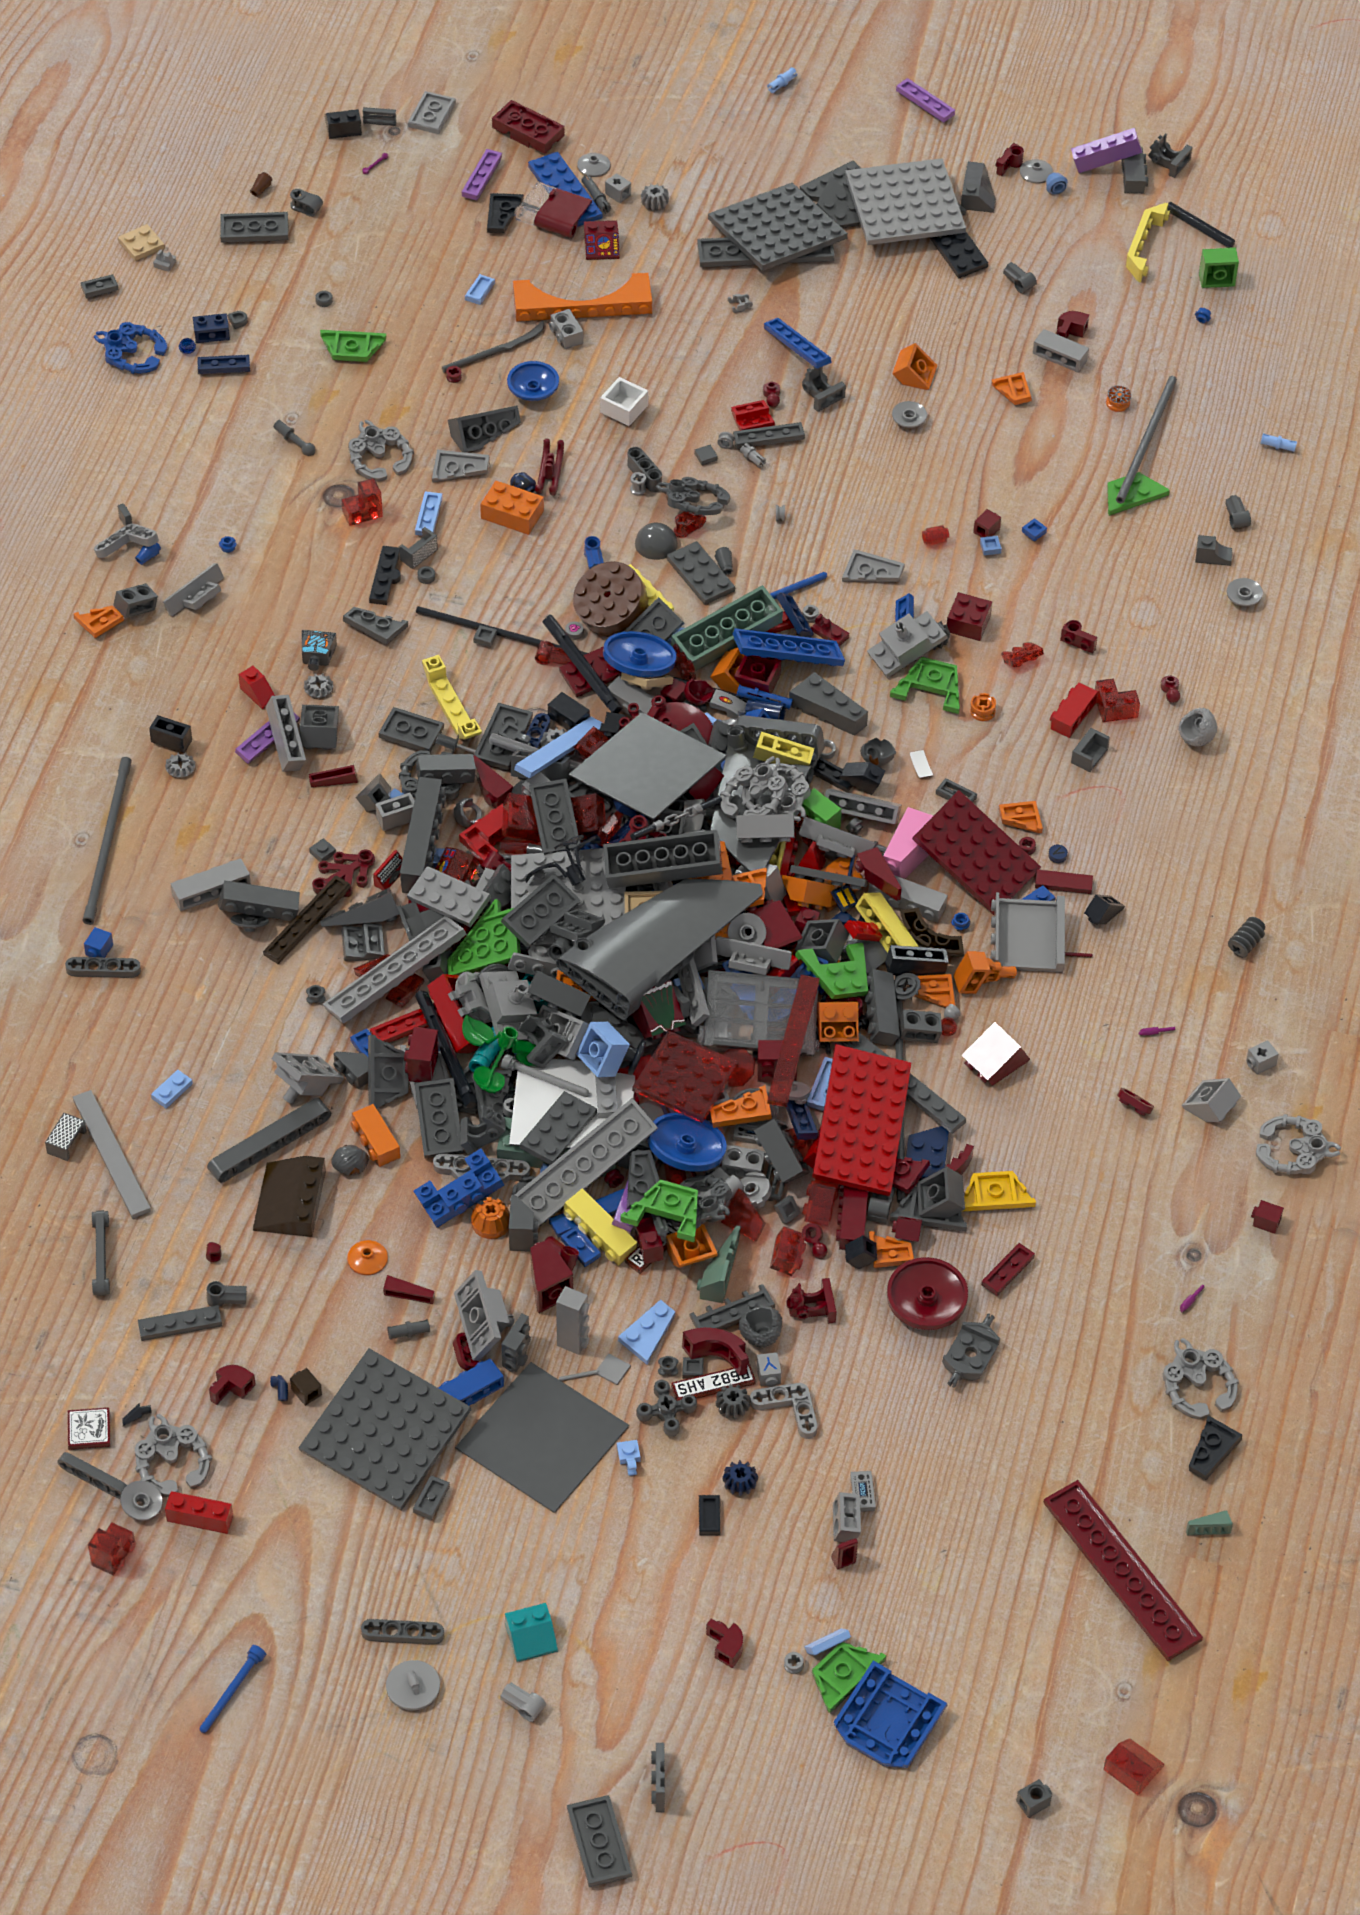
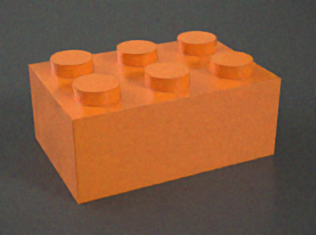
(512, 507)

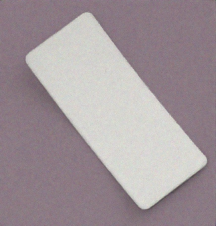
(920, 764)

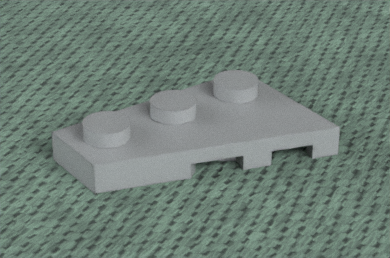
(458, 465)
(872, 568)

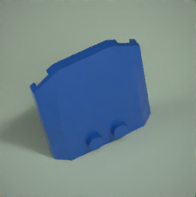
(888, 1717)

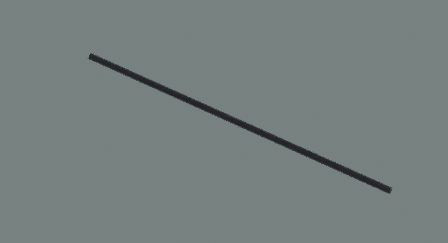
(511, 635)

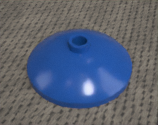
(533, 380)

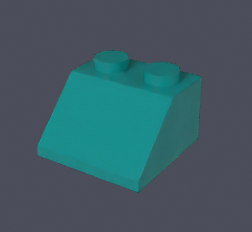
(531, 1632)

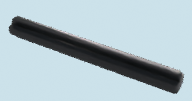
(1201, 225)

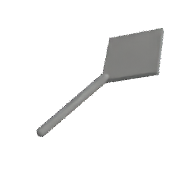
(610, 1369)

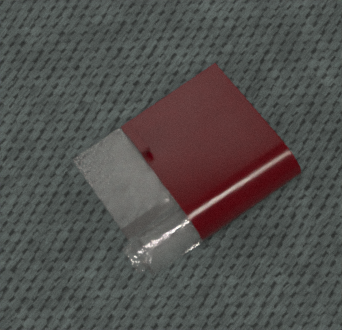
(552, 209)

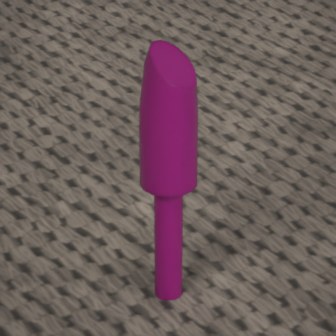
(1154, 1030)
(1190, 1299)

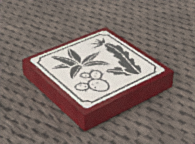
(89, 1428)

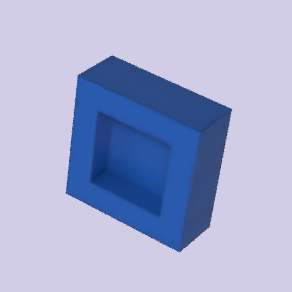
(1034, 529)

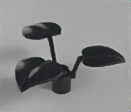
(574, 871)

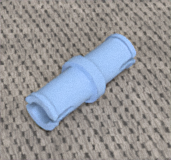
(782, 80)
(1278, 442)

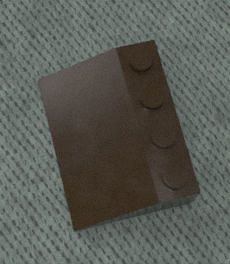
(290, 1196)

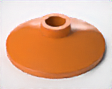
(370, 1263)

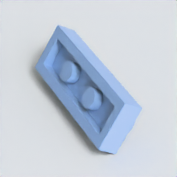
(428, 512)

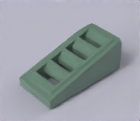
(1210, 1525)

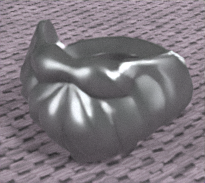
(459, 813)

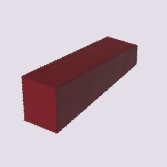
(336, 776)
(405, 1290)

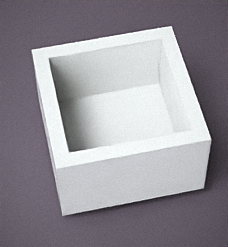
(624, 401)

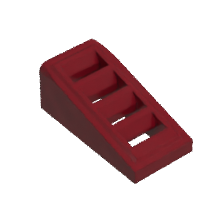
(845, 1554)

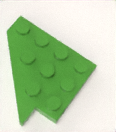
(485, 944)

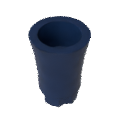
(774, 710)

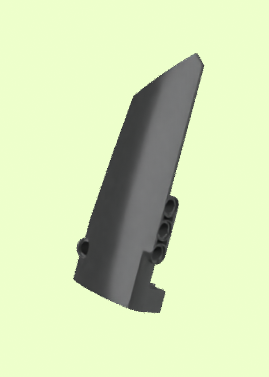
(740, 752)
(653, 940)

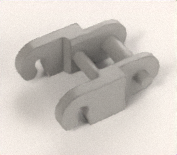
(739, 299)

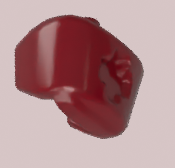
(213, 1252)

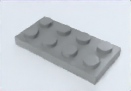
(449, 896)

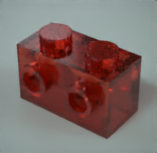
(788, 1251)

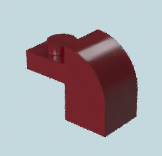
(1072, 323)
(233, 1379)
(730, 1641)

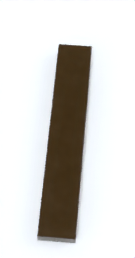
(306, 919)

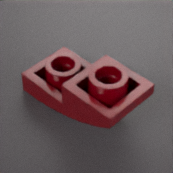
(962, 1162)

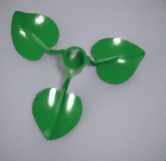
(480, 1033)

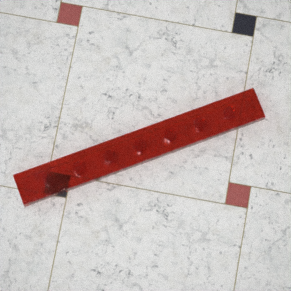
(793, 1041)

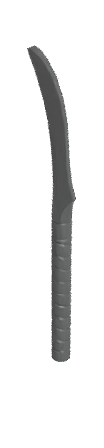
(506, 346)

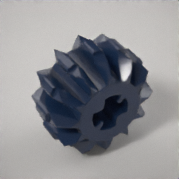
(740, 1477)

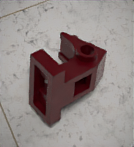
(823, 1299)

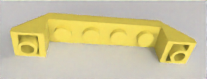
(1155, 216)
(448, 700)

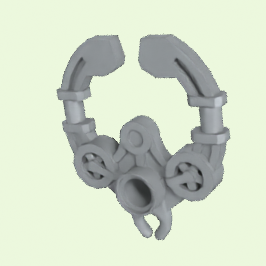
(374, 440)
(760, 779)
(792, 800)
(1310, 1148)
(1211, 1361)
(168, 1449)

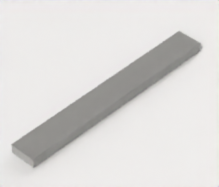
(111, 1154)

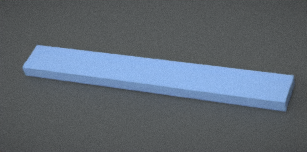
(555, 749)

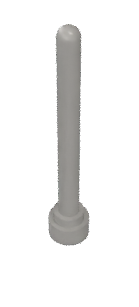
(510, 1063)

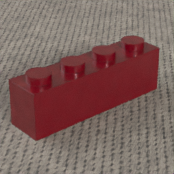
(852, 1216)

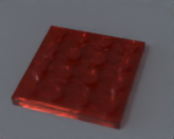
(685, 1076)

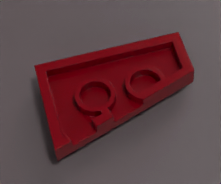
(908, 1173)

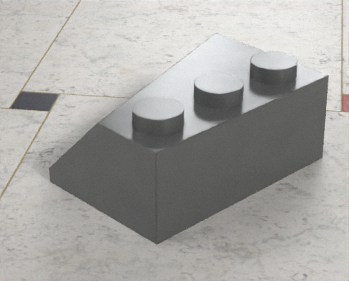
(780, 1151)

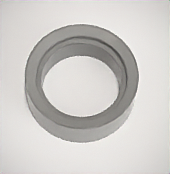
(829, 743)

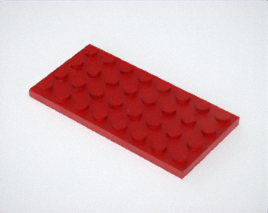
(862, 1120)

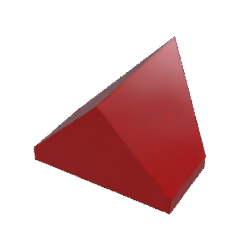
(812, 858)

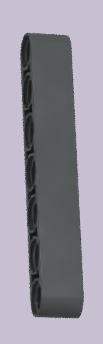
(269, 1140)

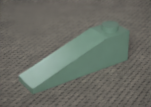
(717, 1274)

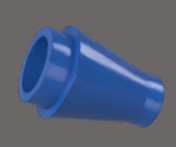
(147, 553)

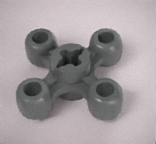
(666, 1408)

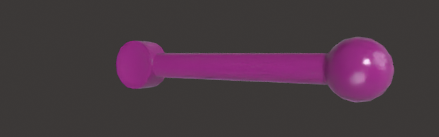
(366, 170)

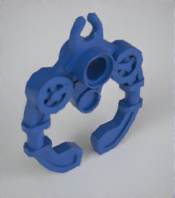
(121, 341)

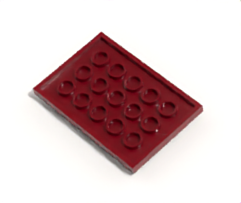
(975, 851)

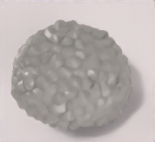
(1198, 727)

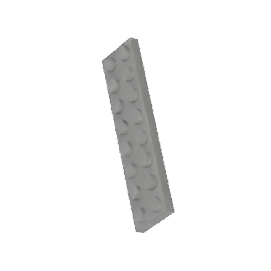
(394, 969)
(587, 1161)

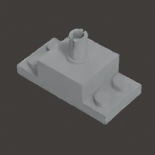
(906, 642)
(507, 1000)
(566, 1026)
(305, 1074)
(481, 1314)

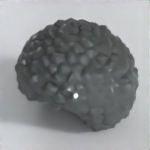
(761, 1326)

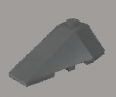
(478, 429)
(375, 909)

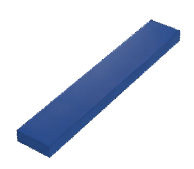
(797, 343)
(609, 1203)

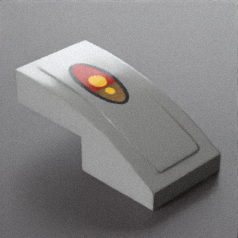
(727, 702)

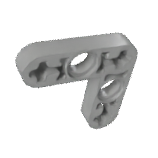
(130, 532)
(795, 1400)

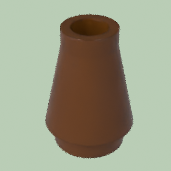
(261, 183)

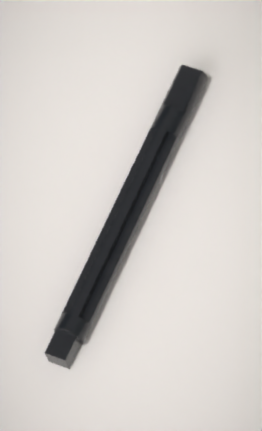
(582, 664)
(446, 1049)

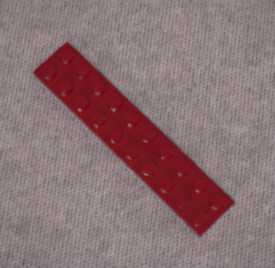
(1123, 1570)

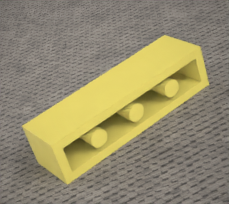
(876, 909)
(598, 1226)

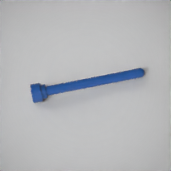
(796, 586)
(255, 1655)

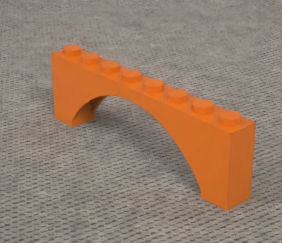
(630, 299)

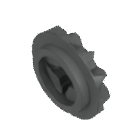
(904, 980)

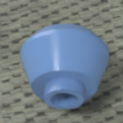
(1056, 183)

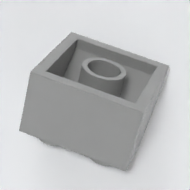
(1212, 1099)

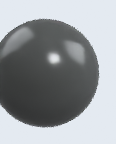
(655, 541)

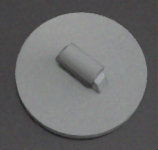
(413, 1685)

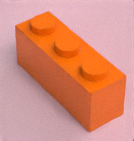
(375, 1135)

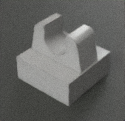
(164, 261)

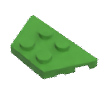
(352, 345)
(1141, 492)
(842, 1671)

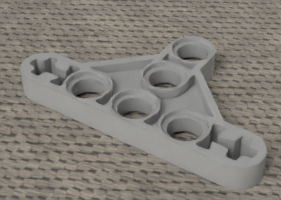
(457, 1172)

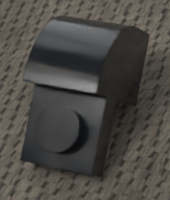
(611, 724)

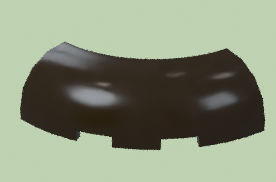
(927, 938)

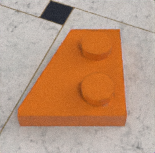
(1013, 387)

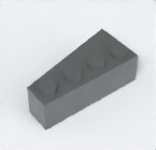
(829, 704)

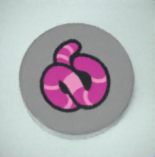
(574, 630)

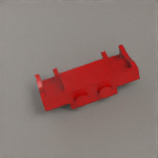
(484, 834)

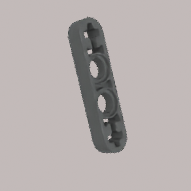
(102, 970)
(91, 1474)
(402, 1635)

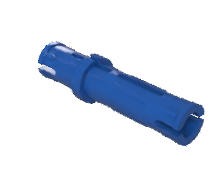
(743, 692)

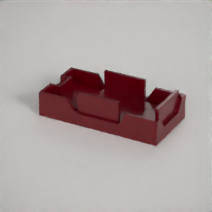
(528, 126)

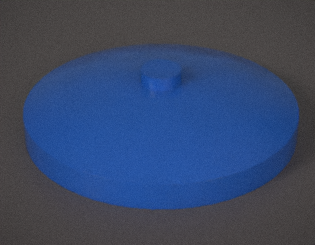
(639, 654)
(687, 1143)

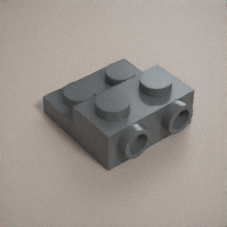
(516, 1344)

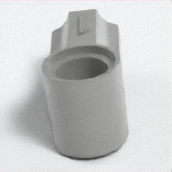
(527, 1704)

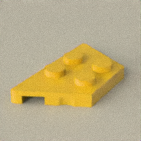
(996, 1191)

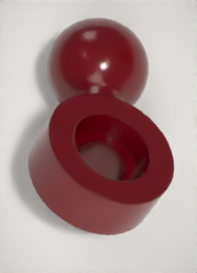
(772, 391)
(1171, 685)
(819, 1249)

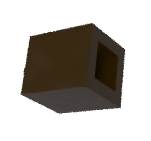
(305, 1386)

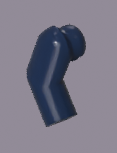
(282, 1387)

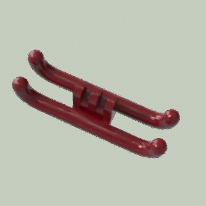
(548, 469)

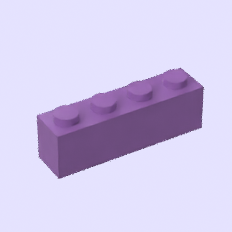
(1106, 150)

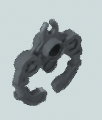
(686, 490)
(410, 784)
(711, 1206)

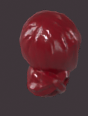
(698, 692)

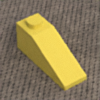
(786, 750)

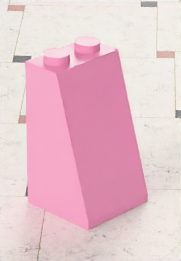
(903, 853)

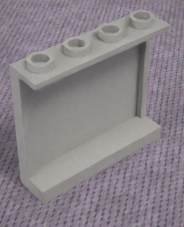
(1029, 934)

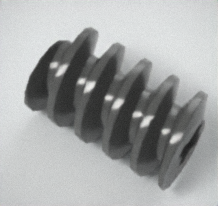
(1247, 936)

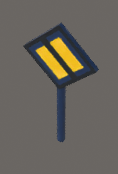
(844, 895)

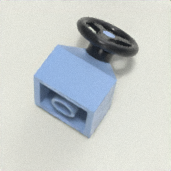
(605, 1050)

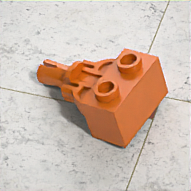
(978, 970)

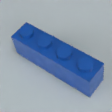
(475, 1383)

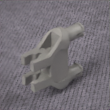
(470, 997)

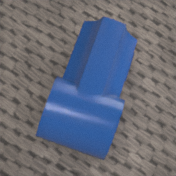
(593, 551)

